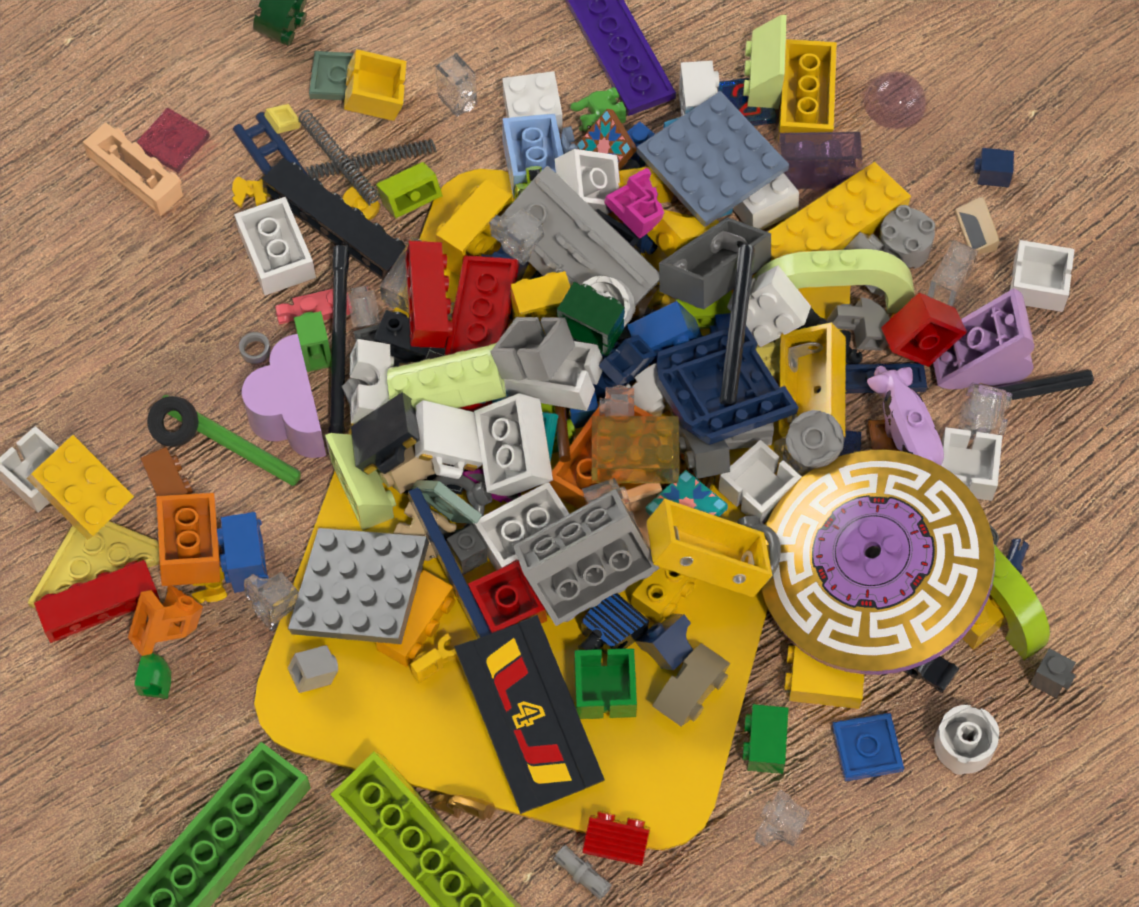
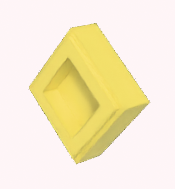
(282, 118)

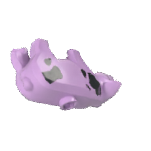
(906, 414)

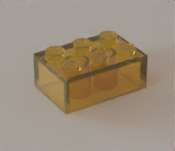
(635, 449)

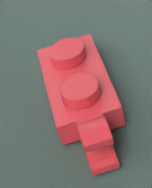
(313, 302)

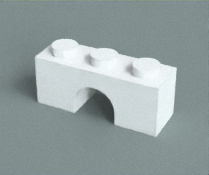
(369, 363)

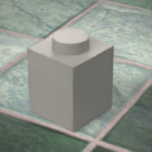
(313, 668)

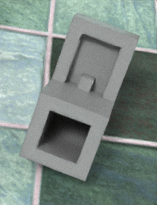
(866, 321)

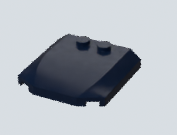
(692, 384)

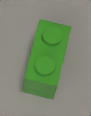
(313, 341)

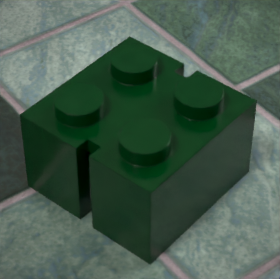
(592, 317)

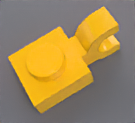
(431, 662)

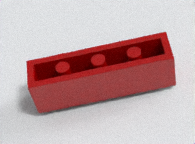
(427, 294)
(94, 601)

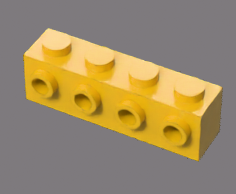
(660, 593)

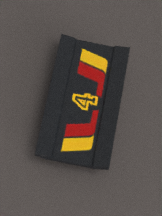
(529, 714)

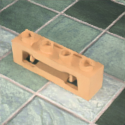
(162, 188)

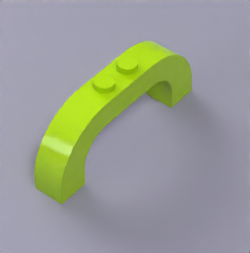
(1024, 613)

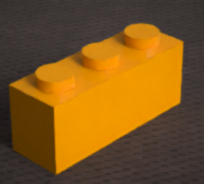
(430, 602)

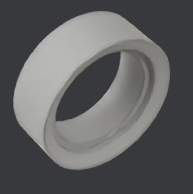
(251, 337)

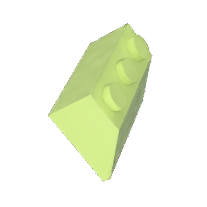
(766, 64)
(365, 492)

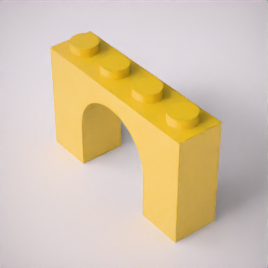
(672, 230)
(820, 683)

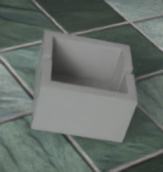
(529, 353)

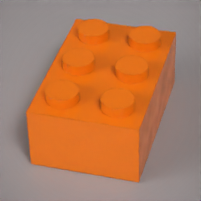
(188, 539)

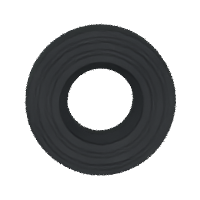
(156, 421)

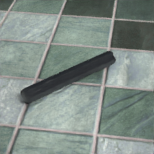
(1049, 384)

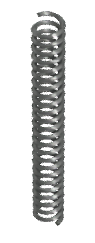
(374, 155)
(335, 161)

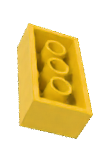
(808, 87)

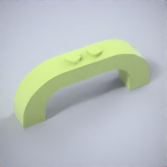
(849, 268)

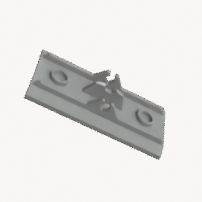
(579, 238)

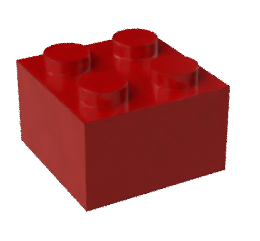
(923, 329)
(506, 598)

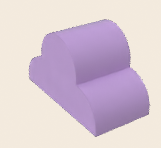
(993, 349)
(282, 401)

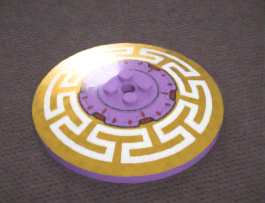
(887, 608)

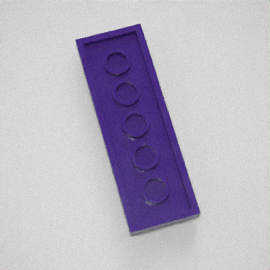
(623, 53)

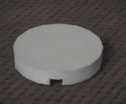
(815, 439)

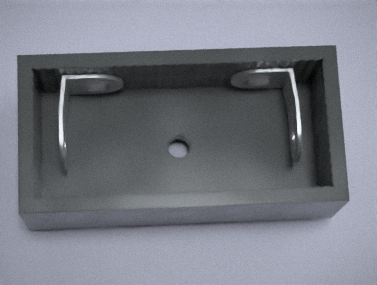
(708, 264)

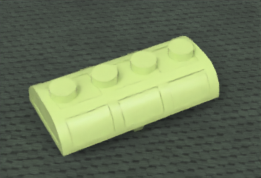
(450, 379)

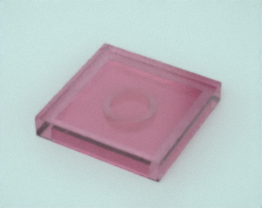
(173, 140)

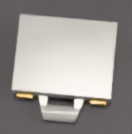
(447, 437)

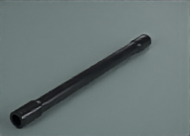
(340, 269)

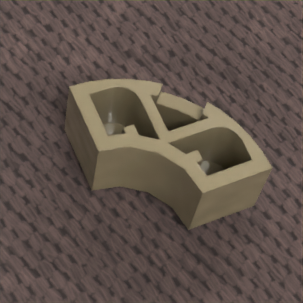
(697, 678)

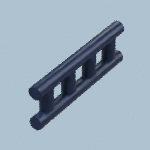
(259, 154)

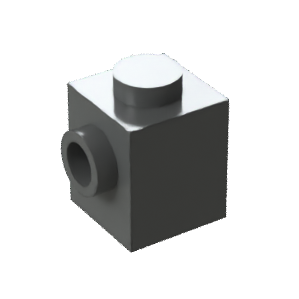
(1054, 673)

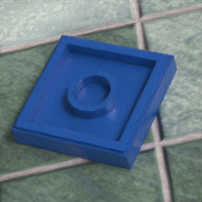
(867, 747)

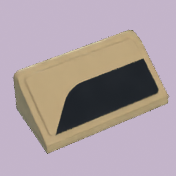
(978, 226)

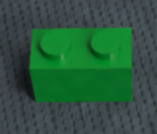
(767, 739)

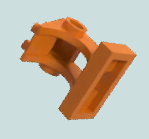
(166, 621)

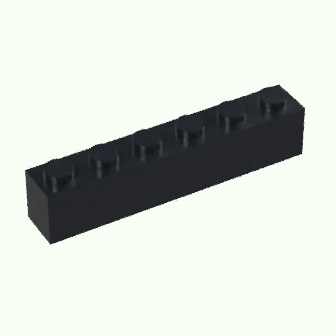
(333, 217)

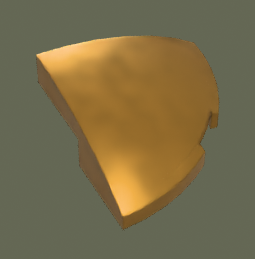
(455, 804)

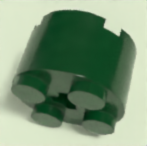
(280, 19)

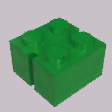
(607, 687)

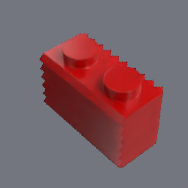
(616, 838)

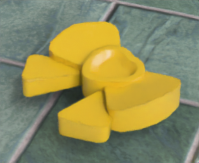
(250, 188)
(354, 199)
(213, 593)

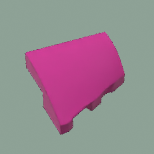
(637, 203)

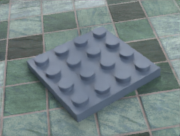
(712, 158)

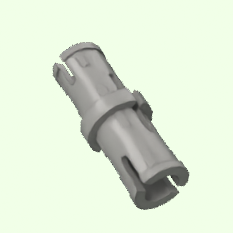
(582, 872)

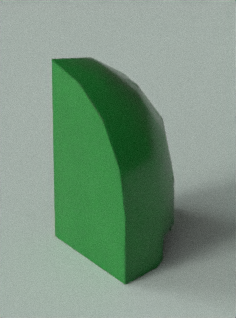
(153, 676)

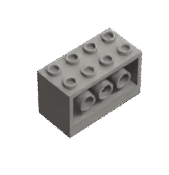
(585, 557)

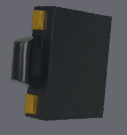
(385, 435)

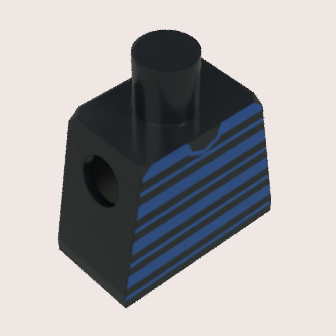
(612, 625)

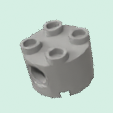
(908, 235)

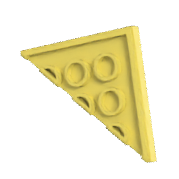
(84, 559)

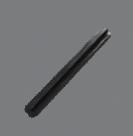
(737, 325)

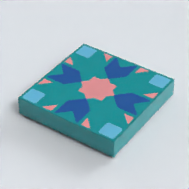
(690, 493)

